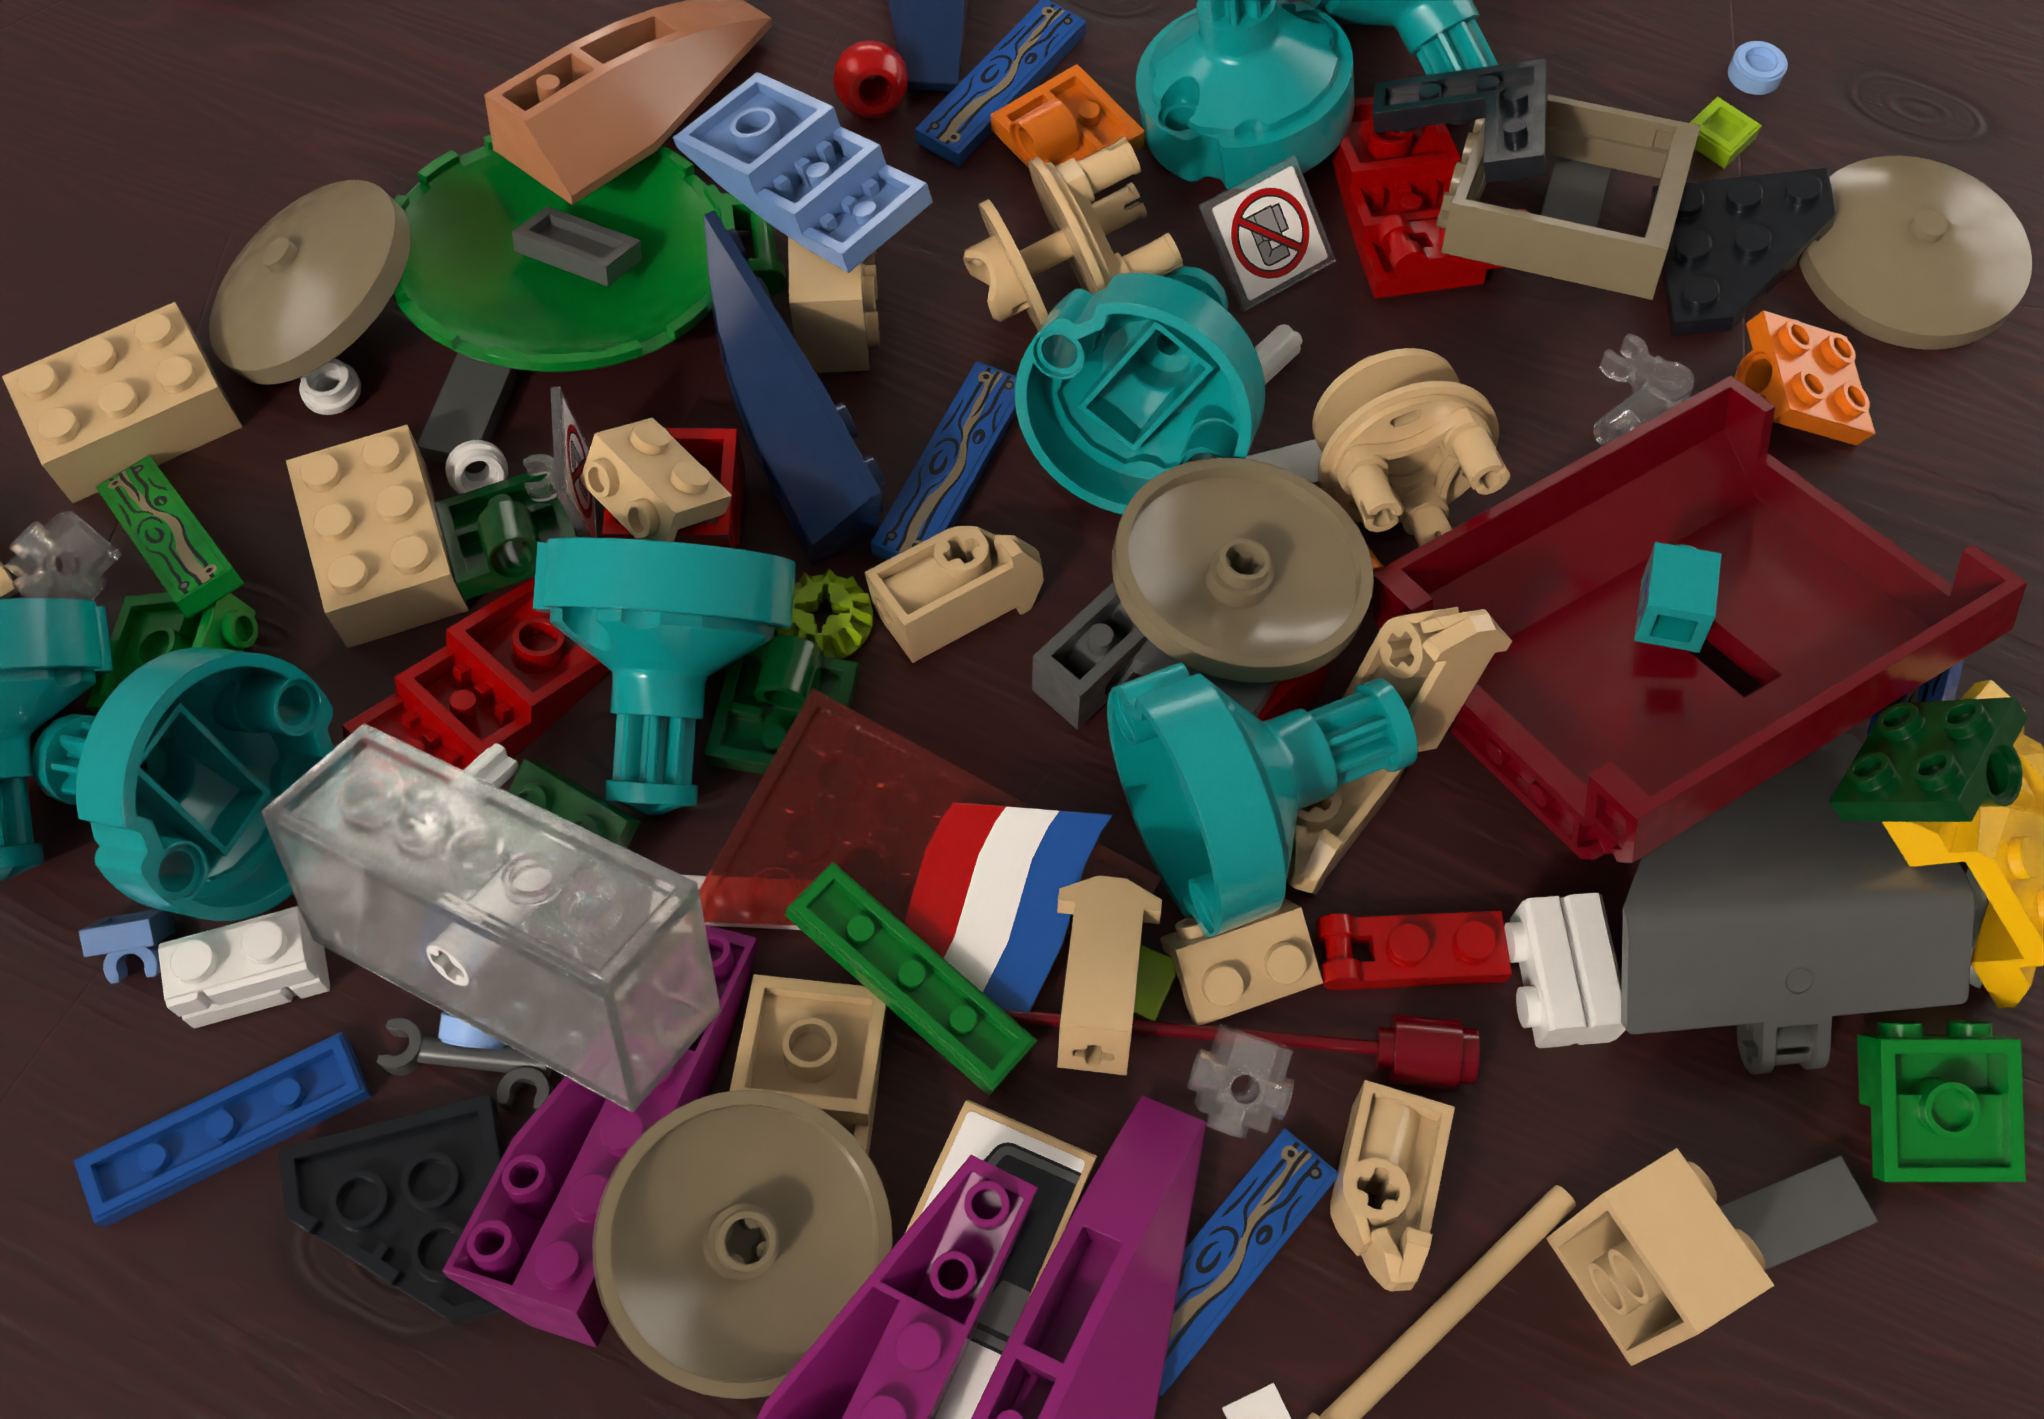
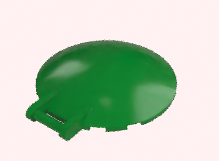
(523, 314)

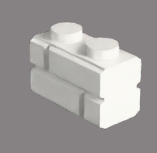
(242, 968)
(1566, 970)

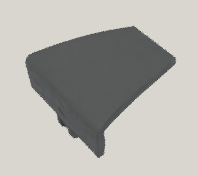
(1790, 919)

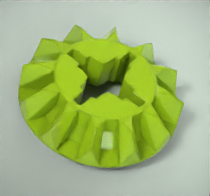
(842, 632)

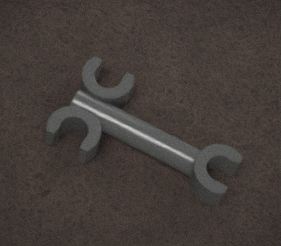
(520, 1068)

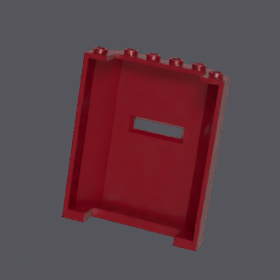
(1641, 738)

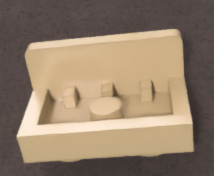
(651, 481)
(1244, 964)

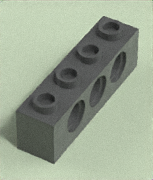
(1087, 659)

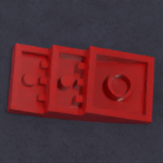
(1392, 176)
(492, 683)

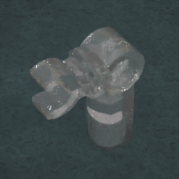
(1654, 383)

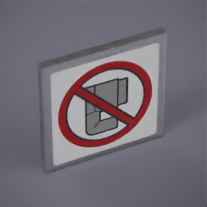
(1267, 233)
(564, 469)

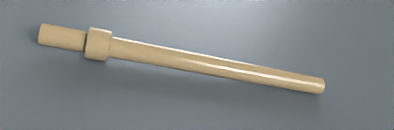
(1451, 1307)

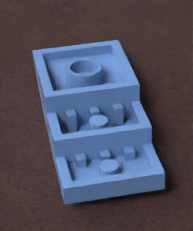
(803, 170)

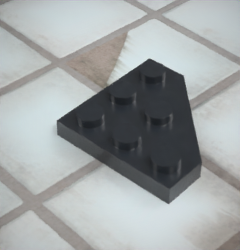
(1739, 241)
(400, 1196)

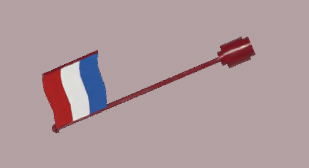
(992, 914)

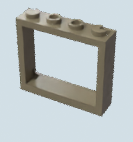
(1566, 248)

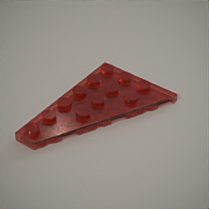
(852, 799)

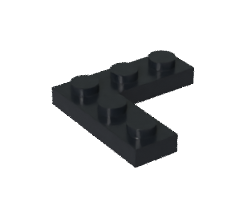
(1506, 95)

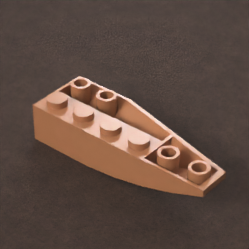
(618, 92)

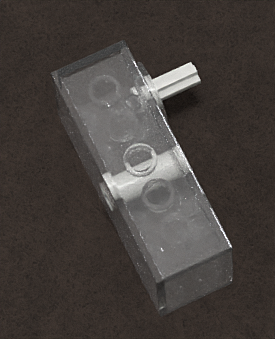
(498, 911)

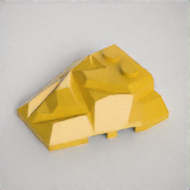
(2008, 862)

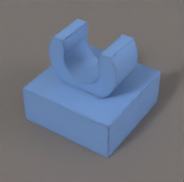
(124, 935)

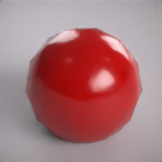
(870, 73)

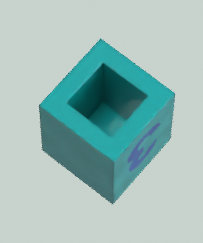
(1678, 597)

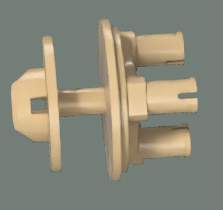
(1077, 235)
(1405, 442)

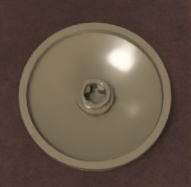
(1918, 254)
(310, 282)
(1242, 570)
(736, 1239)

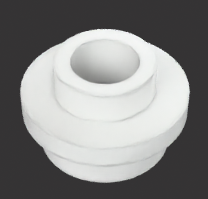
(333, 375)
(470, 452)

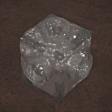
(79, 546)
(1235, 1055)

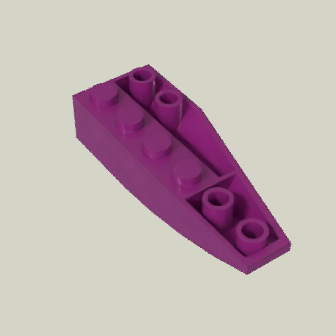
(537, 1216)
(1108, 1295)
(916, 1312)

